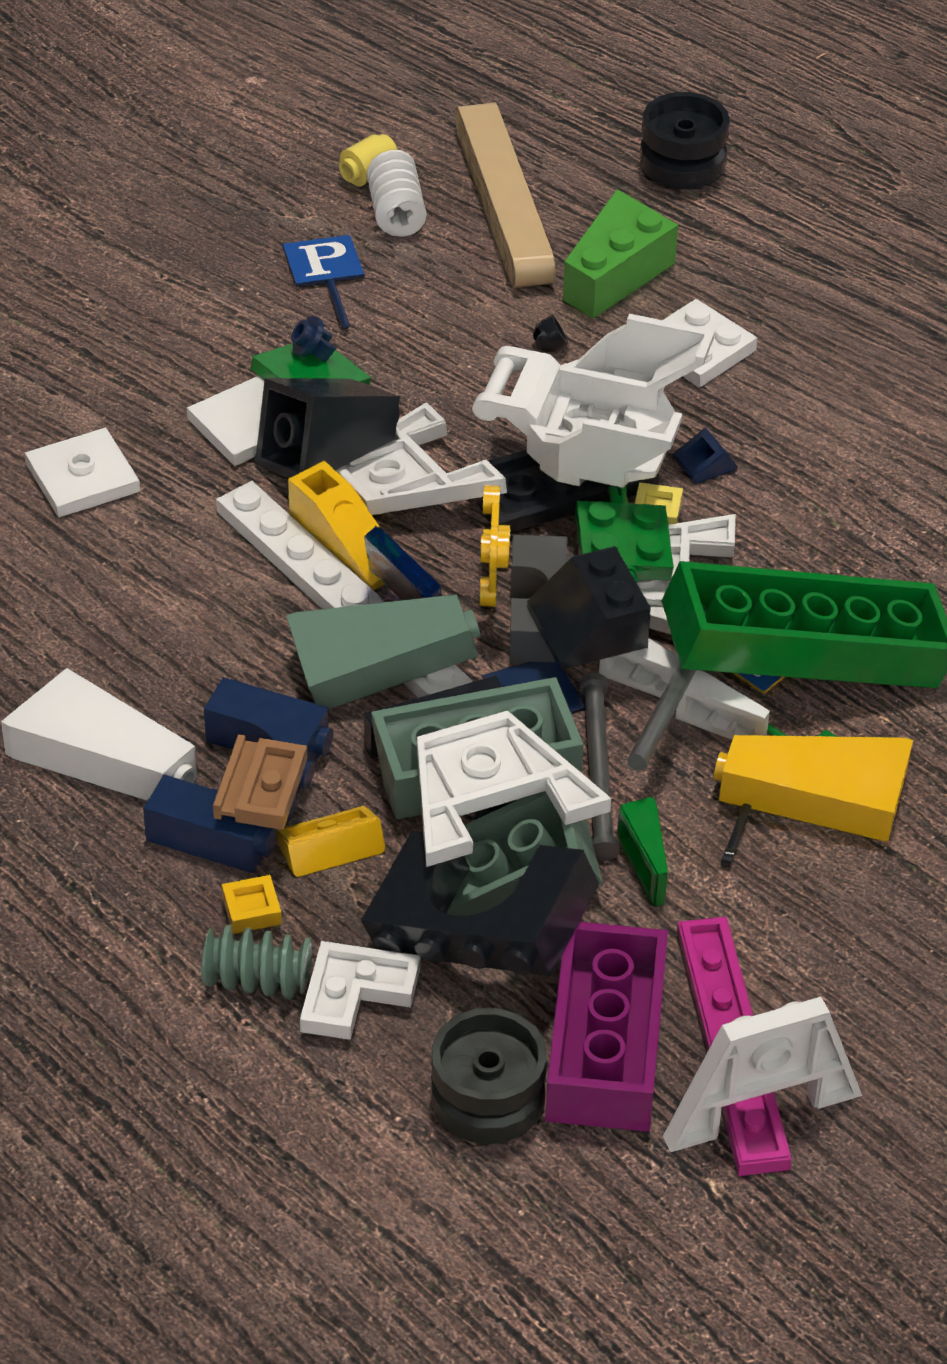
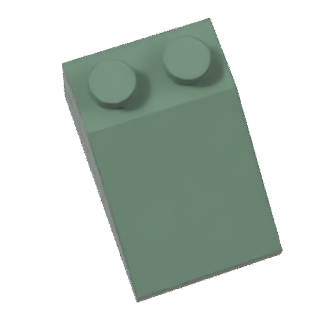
(506, 844)

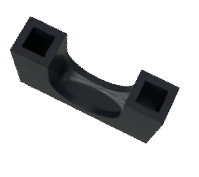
(517, 935)

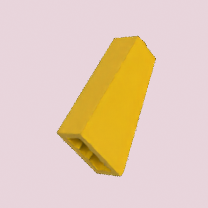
(818, 779)

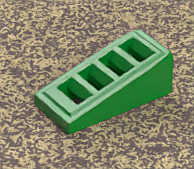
(643, 845)

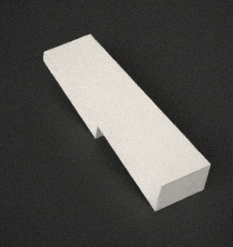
(705, 702)

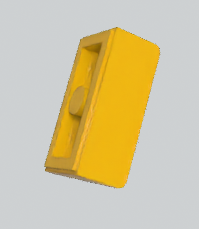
(331, 840)

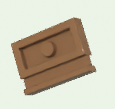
(260, 782)

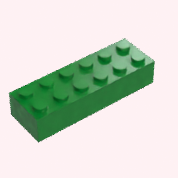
(806, 625)

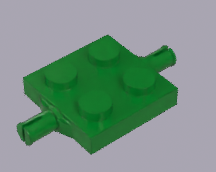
(635, 530)

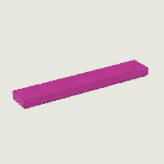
(720, 998)

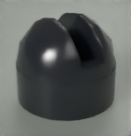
(549, 334)

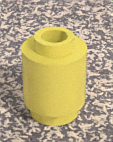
(356, 159)

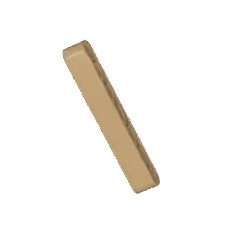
(505, 196)

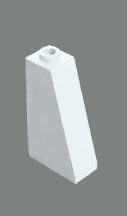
(95, 738)

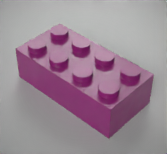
(607, 1027)

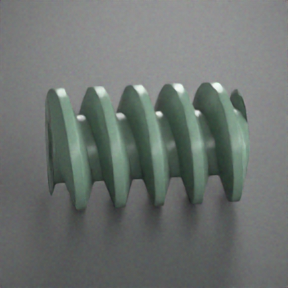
(256, 963)

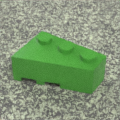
(618, 255)

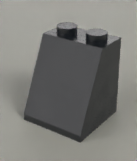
(322, 421)

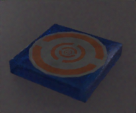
(397, 568)

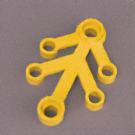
(494, 546)

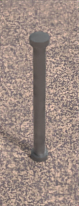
(593, 688)

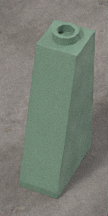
(380, 645)

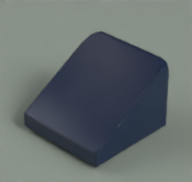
(704, 457)

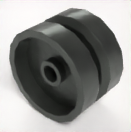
(488, 1075)

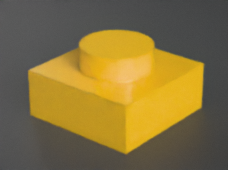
(251, 904)

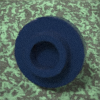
(312, 338)

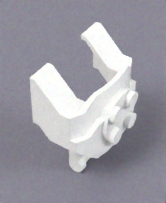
(602, 412)

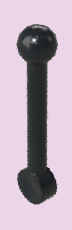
(729, 852)

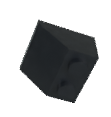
(591, 610)

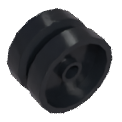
(684, 140)

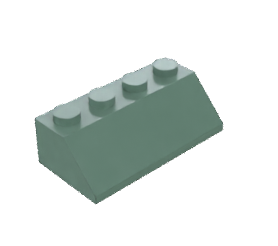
(535, 704)

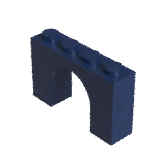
(182, 812)

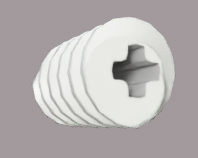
(396, 193)

